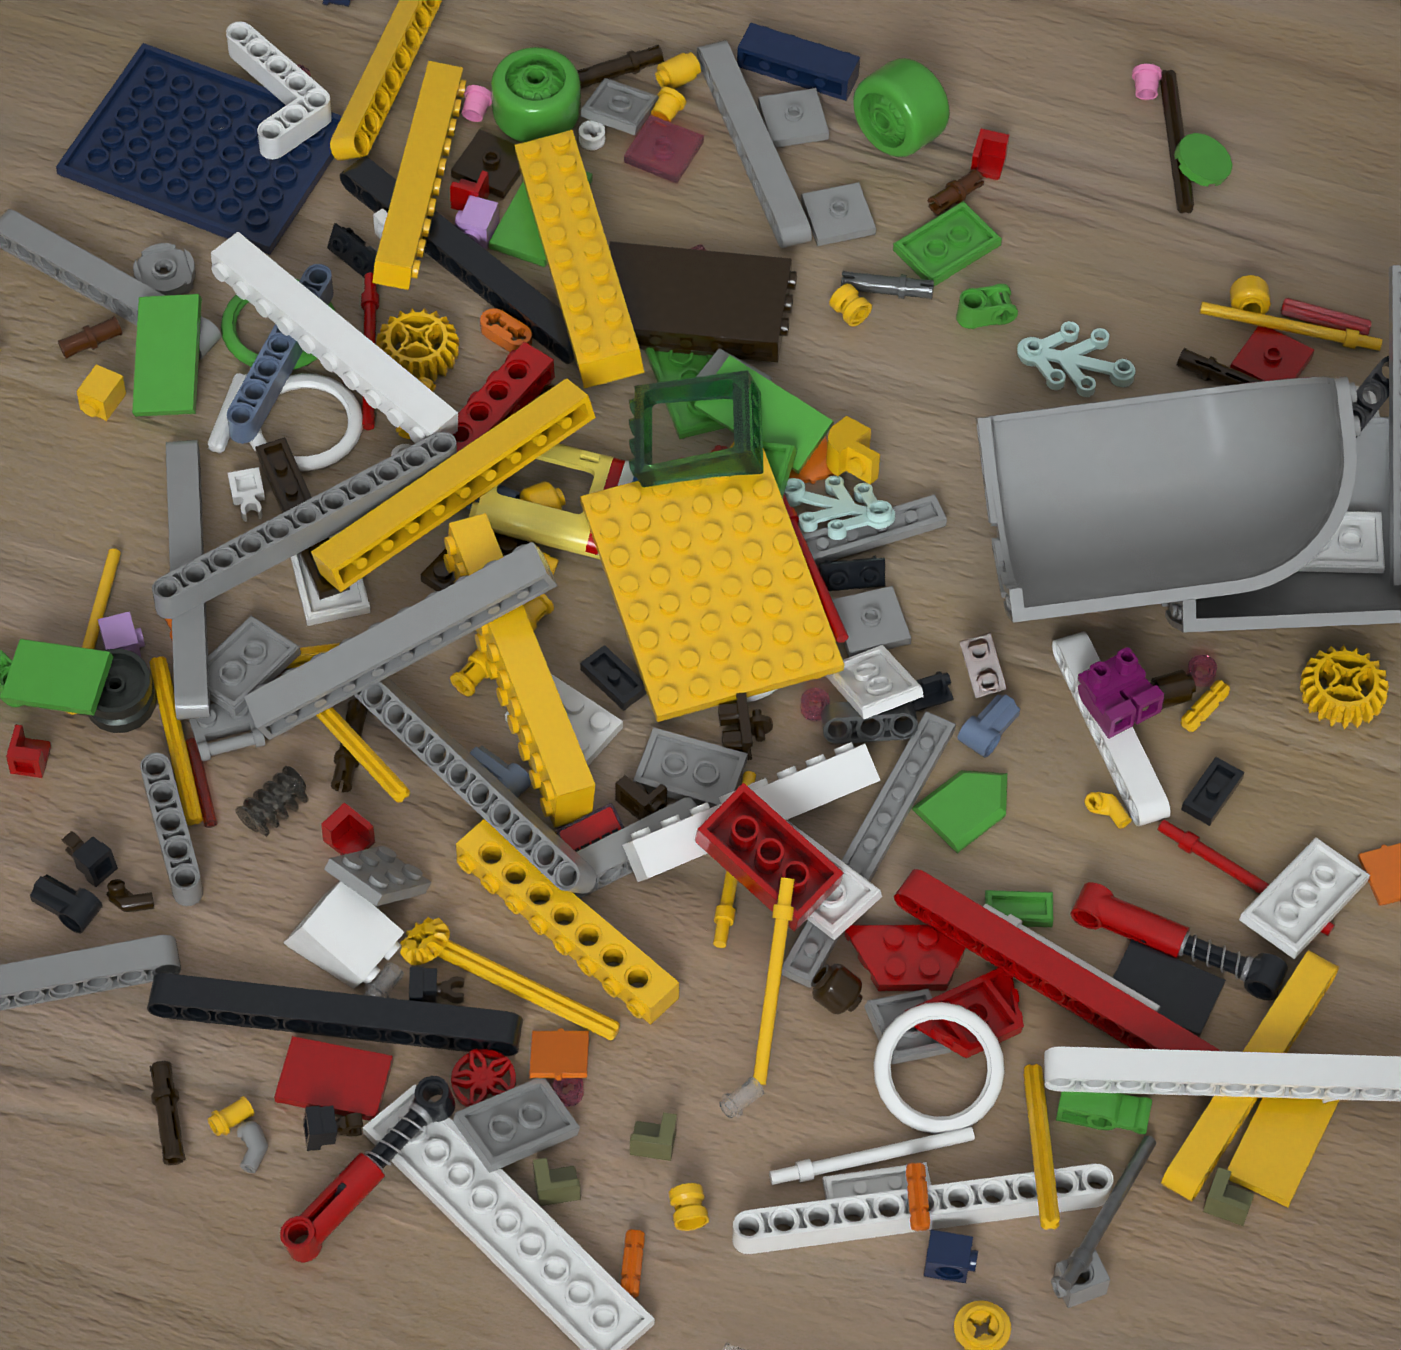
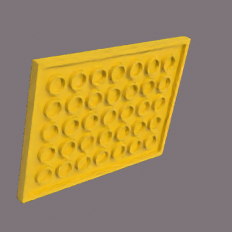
(711, 589)

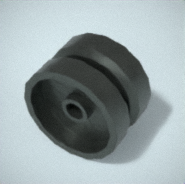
(127, 694)

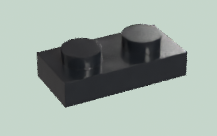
(613, 677)
(1212, 791)

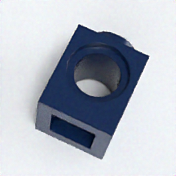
(950, 1256)

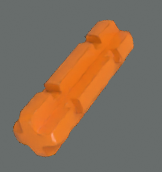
(918, 1197)
(632, 1261)

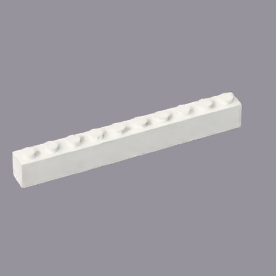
(332, 340)

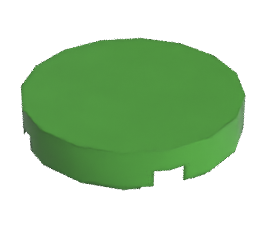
(1203, 159)

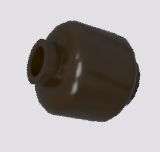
(837, 988)

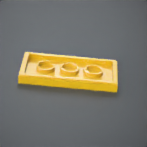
(1280, 1146)

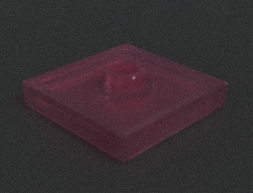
(663, 149)

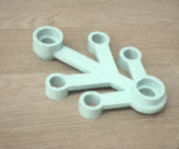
(1072, 359)
(874, 513)

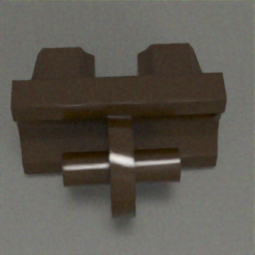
(737, 714)

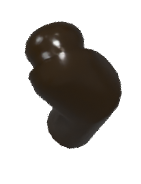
(126, 900)

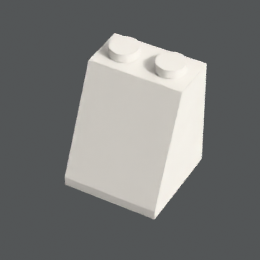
(346, 936)

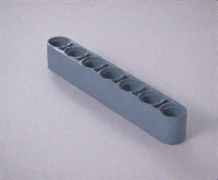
(272, 367)

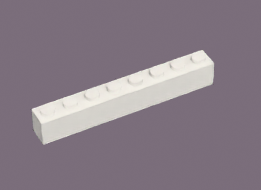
(789, 796)

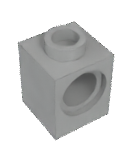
(1095, 1285)

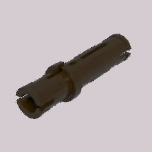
(629, 63)
(1212, 370)
(343, 759)
(165, 1099)

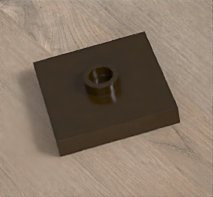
(491, 155)

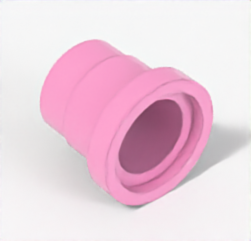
(1146, 81)
(476, 102)

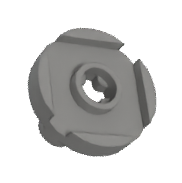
(166, 255)

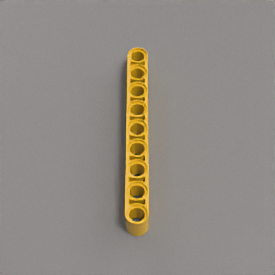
(382, 78)
(1226, 1114)

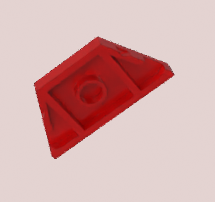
(906, 956)
(991, 998)

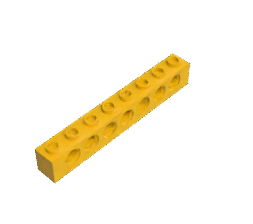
(610, 945)

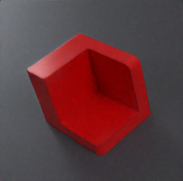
(990, 153)
(461, 191)
(27, 755)
(347, 831)

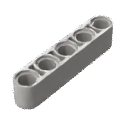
(174, 841)
(608, 855)

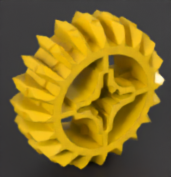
(418, 335)
(1344, 675)

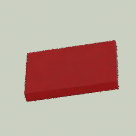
(333, 1076)

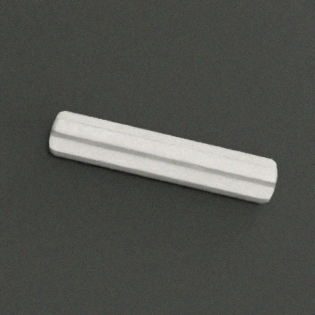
(220, 432)

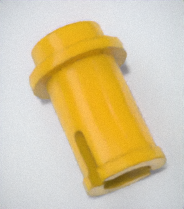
(230, 1116)

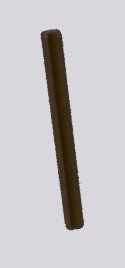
(1175, 134)

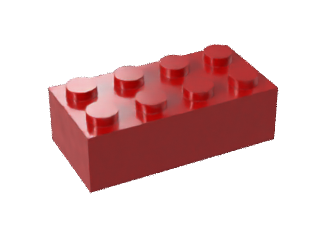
(762, 848)

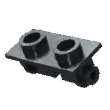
(352, 249)
(853, 574)
(934, 690)

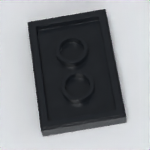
(1179, 988)

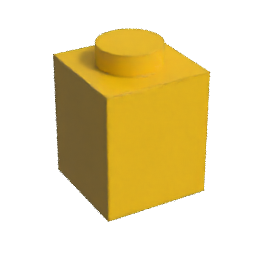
(101, 392)

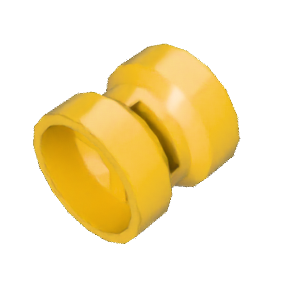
(847, 301)
(688, 1206)

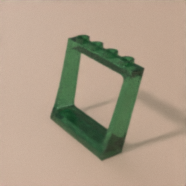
(741, 459)

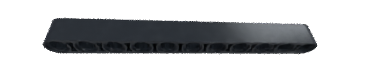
(469, 263)
(334, 1014)

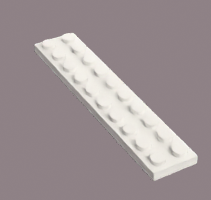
(516, 1234)

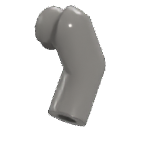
(253, 1136)

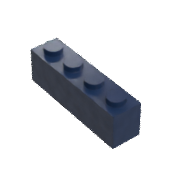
(798, 61)

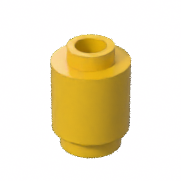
(678, 70)

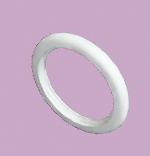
(354, 414)
(975, 1025)

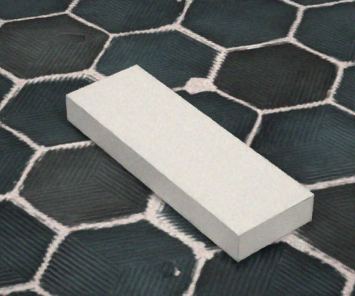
(867, 1182)

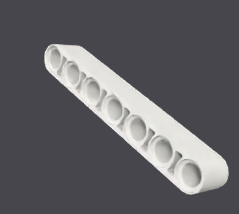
(1121, 753)

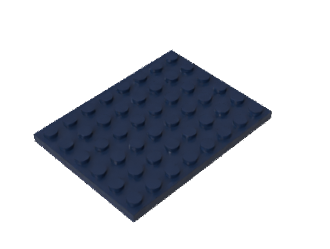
(164, 149)

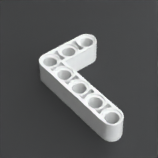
(305, 100)

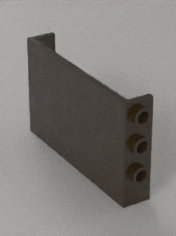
(706, 299)

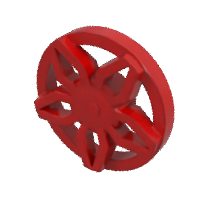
(482, 1078)

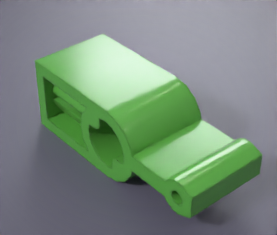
(1105, 1110)

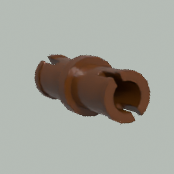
(955, 191)
(90, 337)

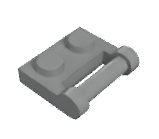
(224, 724)

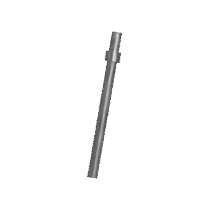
(1082, 1256)

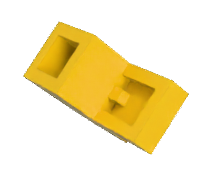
(850, 450)

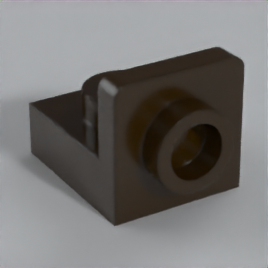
(636, 798)

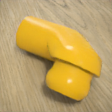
(1107, 805)

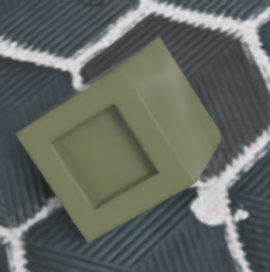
(654, 1139)
(555, 1184)
(1227, 1200)

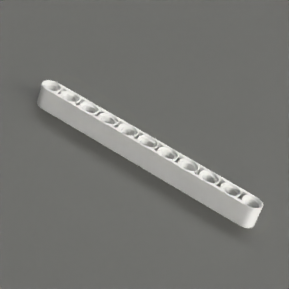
(1223, 1073)
(942, 1213)

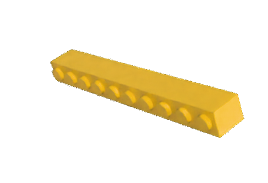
(418, 176)
(453, 485)

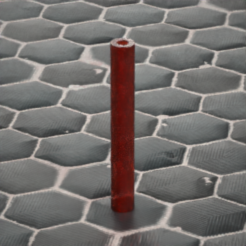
(201, 784)

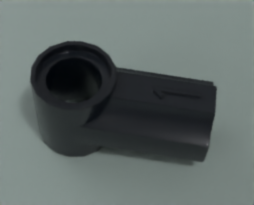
(72, 907)

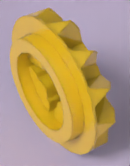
(430, 947)
(979, 1313)

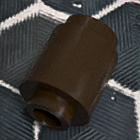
(1176, 687)

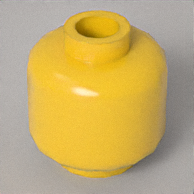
(1250, 294)
(544, 494)

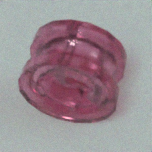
(1205, 663)
(815, 695)
(572, 1097)

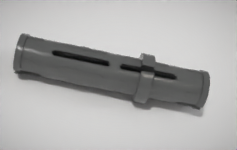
(889, 285)

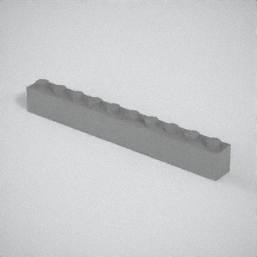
(400, 640)

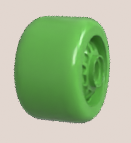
(535, 94)
(901, 107)

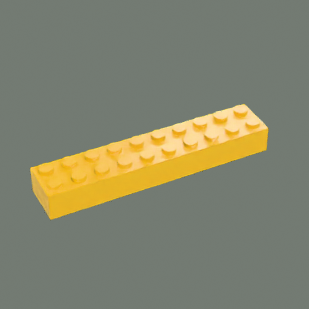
(579, 259)
(525, 686)

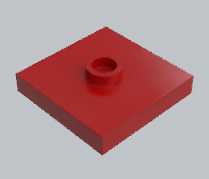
(1272, 356)

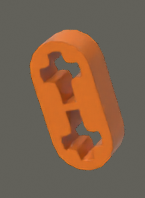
(508, 328)

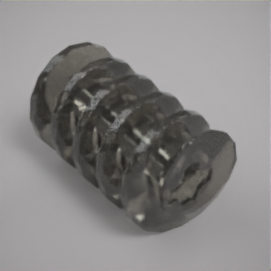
(273, 801)

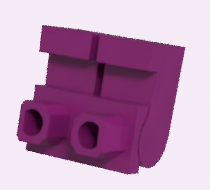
(1119, 691)

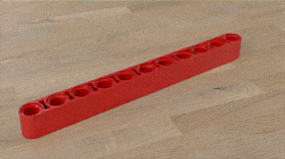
(1041, 967)

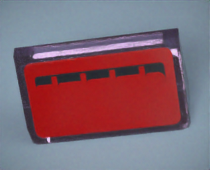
(591, 827)

